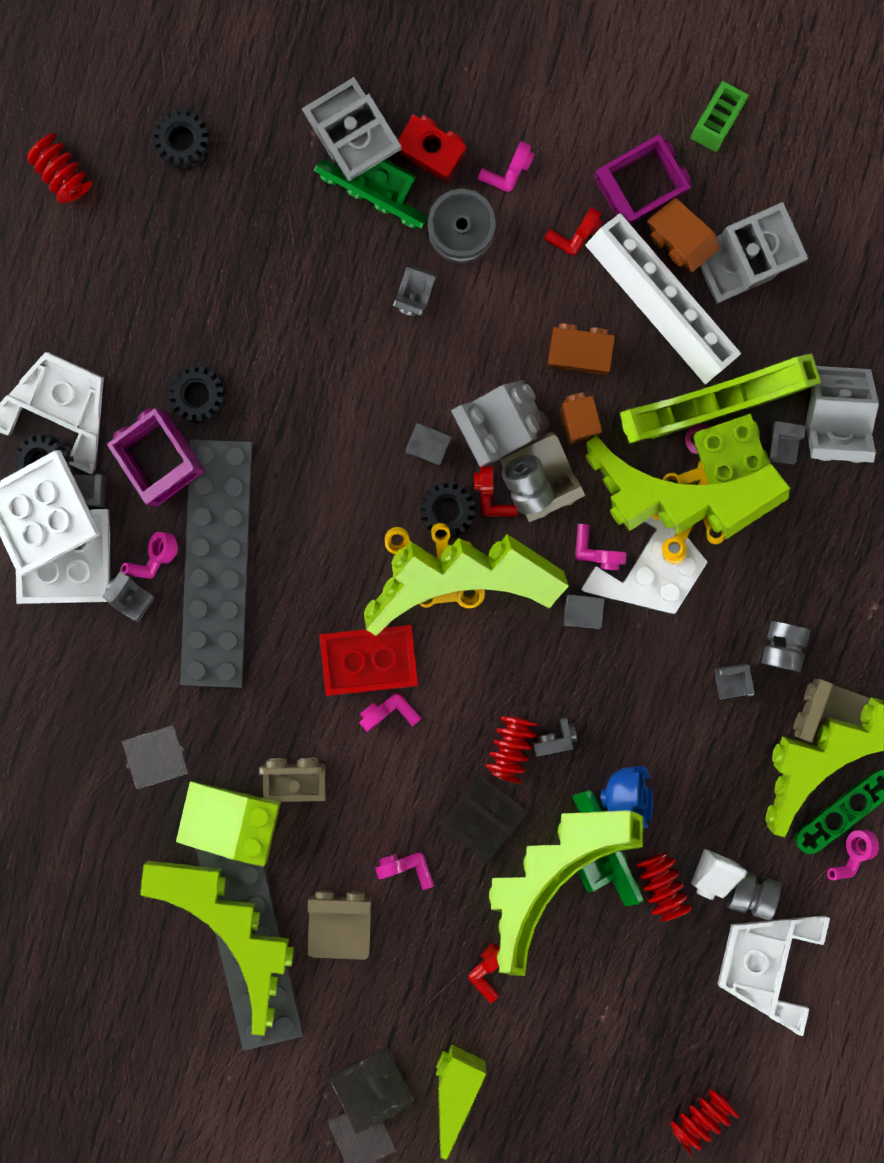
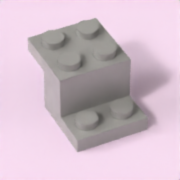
(351, 129)
(753, 253)
(842, 415)
(501, 421)

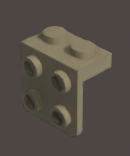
(556, 469)
(825, 701)
(293, 781)
(339, 925)

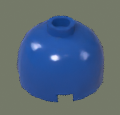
(628, 792)

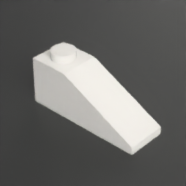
(716, 875)

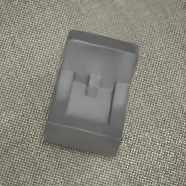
(414, 290)
(127, 597)

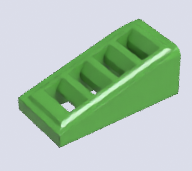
(709, 133)

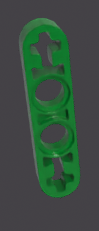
(843, 808)

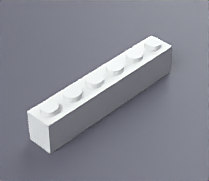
(662, 298)

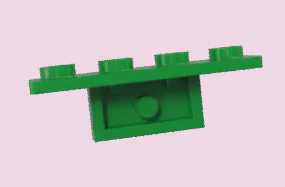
(383, 185)
(609, 867)

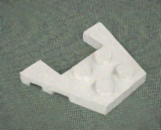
(63, 395)
(652, 579)
(757, 962)

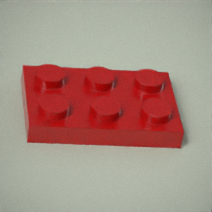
(368, 662)

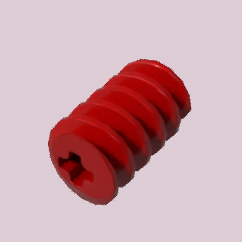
(56, 171)
(511, 748)
(664, 886)
(703, 1121)

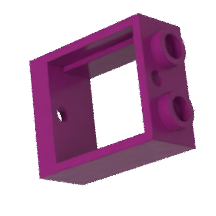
(613, 193)
(171, 482)

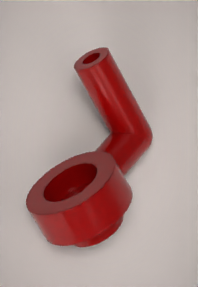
(589, 226)
(484, 483)
(487, 965)

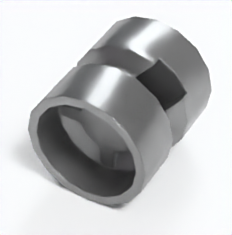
(528, 484)
(780, 636)
(755, 895)

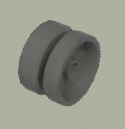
(470, 210)

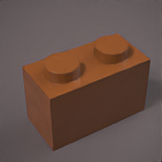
(683, 235)
(580, 349)
(579, 418)

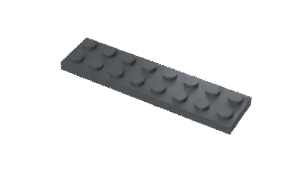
(216, 565)
(250, 884)

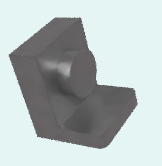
(551, 744)

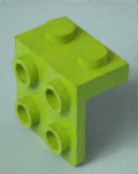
(731, 450)

